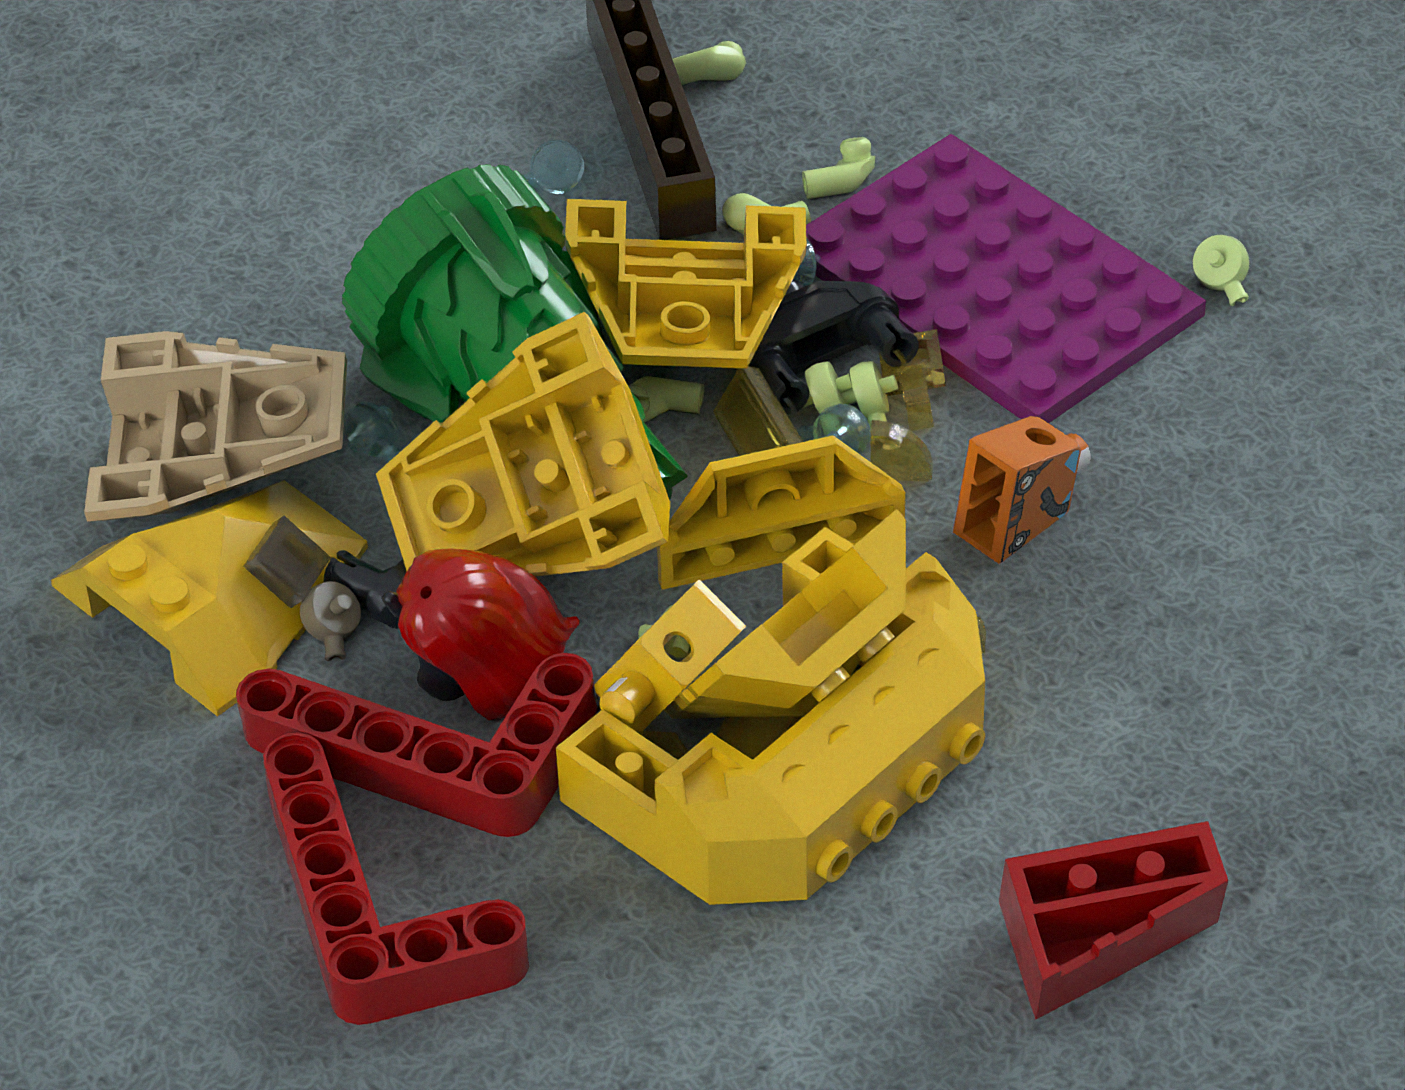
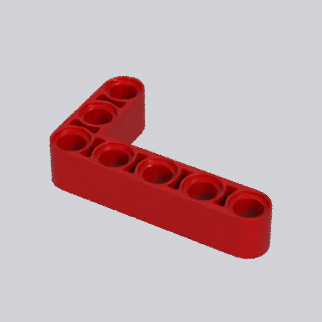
(472, 781)
(367, 967)

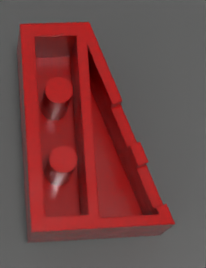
(1107, 907)

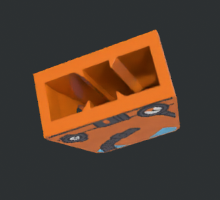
(1017, 484)

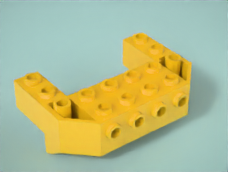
(822, 788)

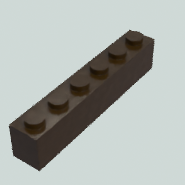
(654, 116)

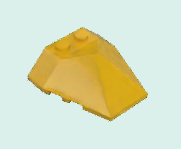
(685, 297)
(535, 465)
(197, 598)
(812, 639)

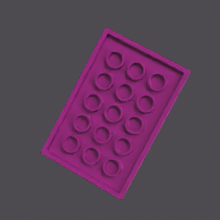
(1011, 280)

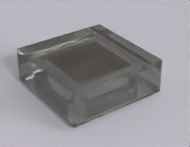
(287, 561)

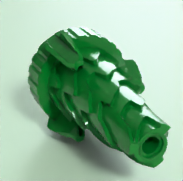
(459, 286)

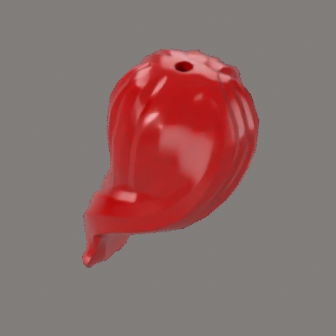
(480, 623)

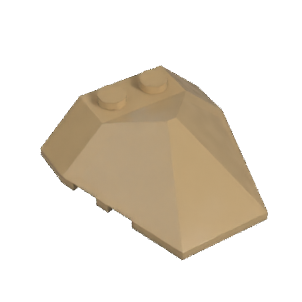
(208, 419)

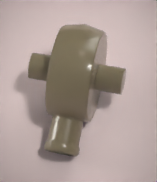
(330, 615)

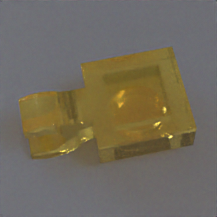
(916, 377)

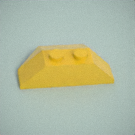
(769, 504)

